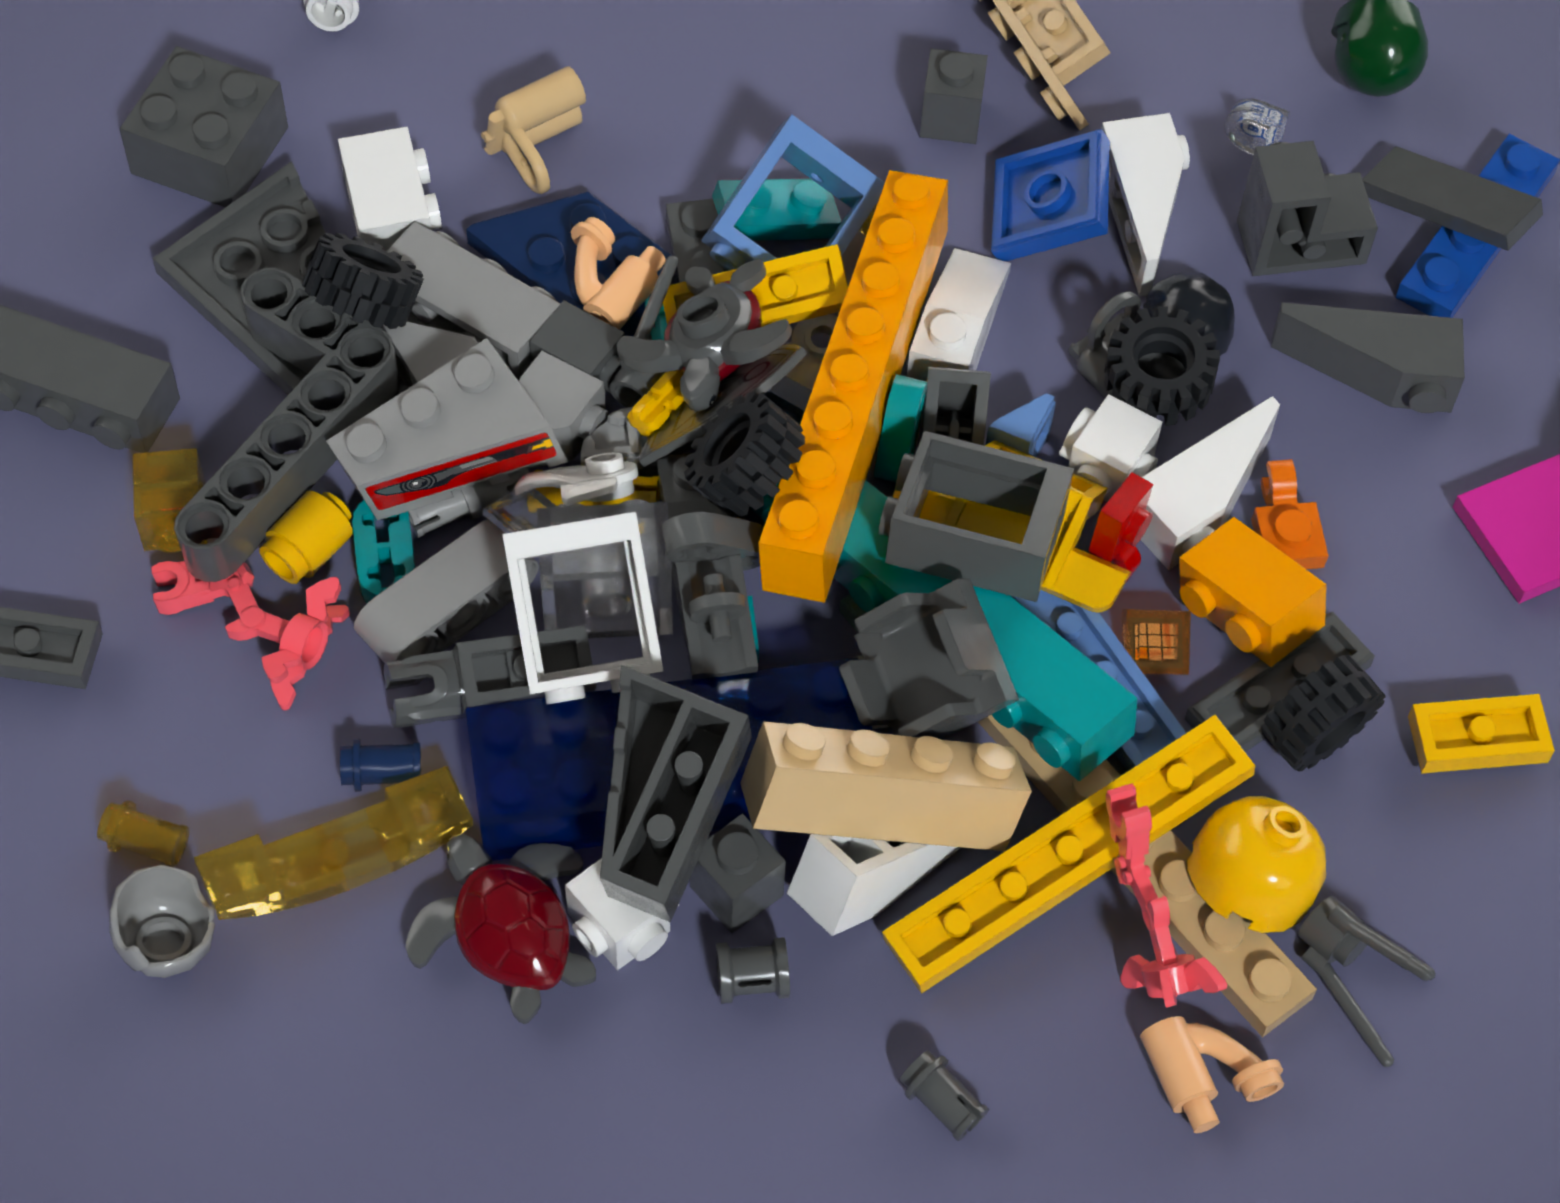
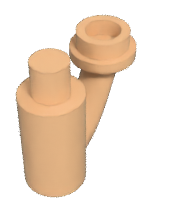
(628, 284)
(1177, 1060)

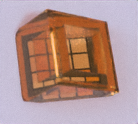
(1158, 640)

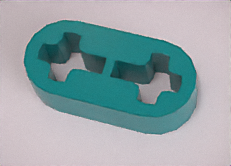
(900, 425)
(372, 554)

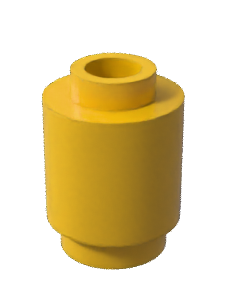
(307, 536)

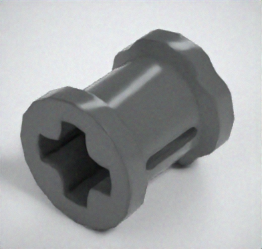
(753, 970)

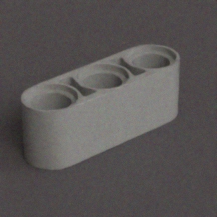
(441, 597)

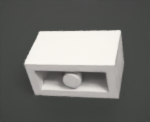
(386, 185)

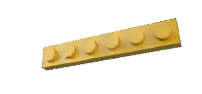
(1062, 856)

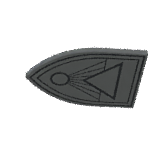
(687, 424)

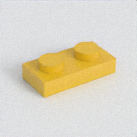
(1480, 733)

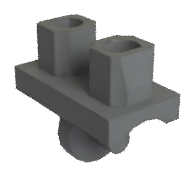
(716, 617)

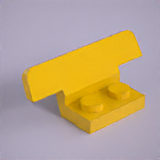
(1071, 571)

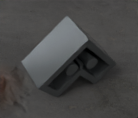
(1300, 216)

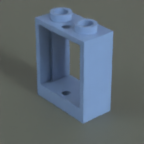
(818, 161)

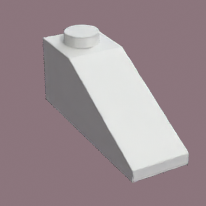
(1143, 187)
(958, 314)
(1204, 482)
(858, 878)

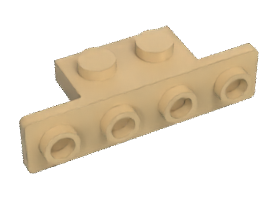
(1054, 43)

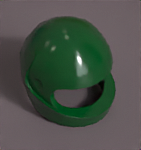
(1379, 45)

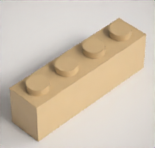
(884, 786)

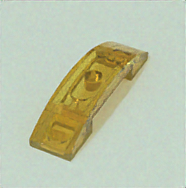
(335, 855)

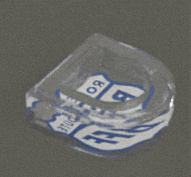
(1255, 124)

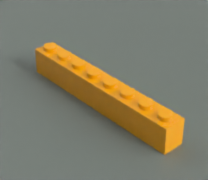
(853, 387)

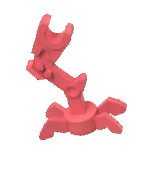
(300, 639)
(1170, 972)

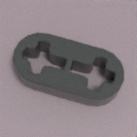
(711, 537)

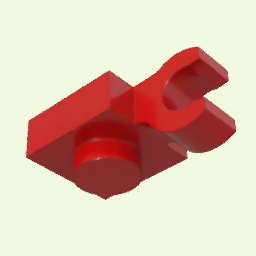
(1123, 524)

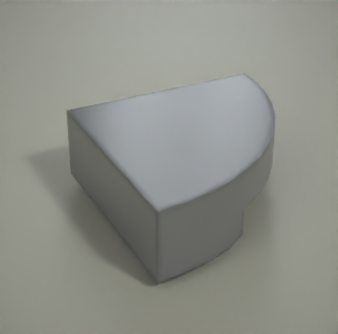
(614, 436)

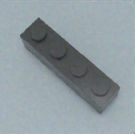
(83, 382)

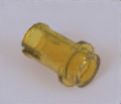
(142, 833)

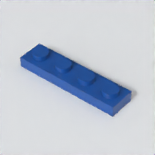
(1456, 261)

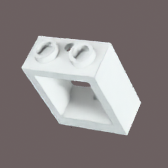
(567, 537)

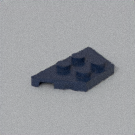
(539, 247)

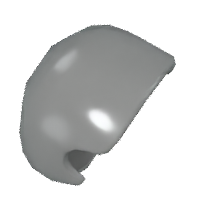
(161, 921)

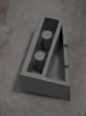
(666, 789)

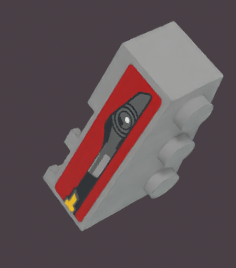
(446, 434)

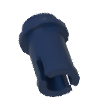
(378, 764)

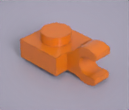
(1286, 523)

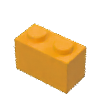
(1252, 592)

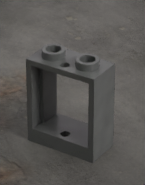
(987, 478)

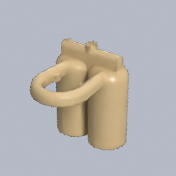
(532, 117)

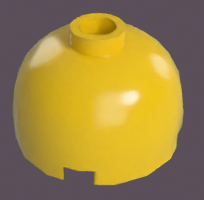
(1258, 863)

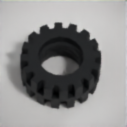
(1322, 712)

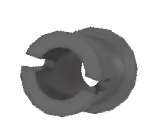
(943, 1094)

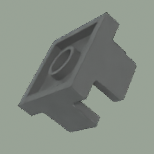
(927, 664)

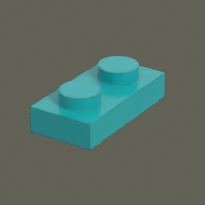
(783, 210)

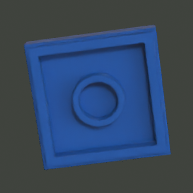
(1051, 196)

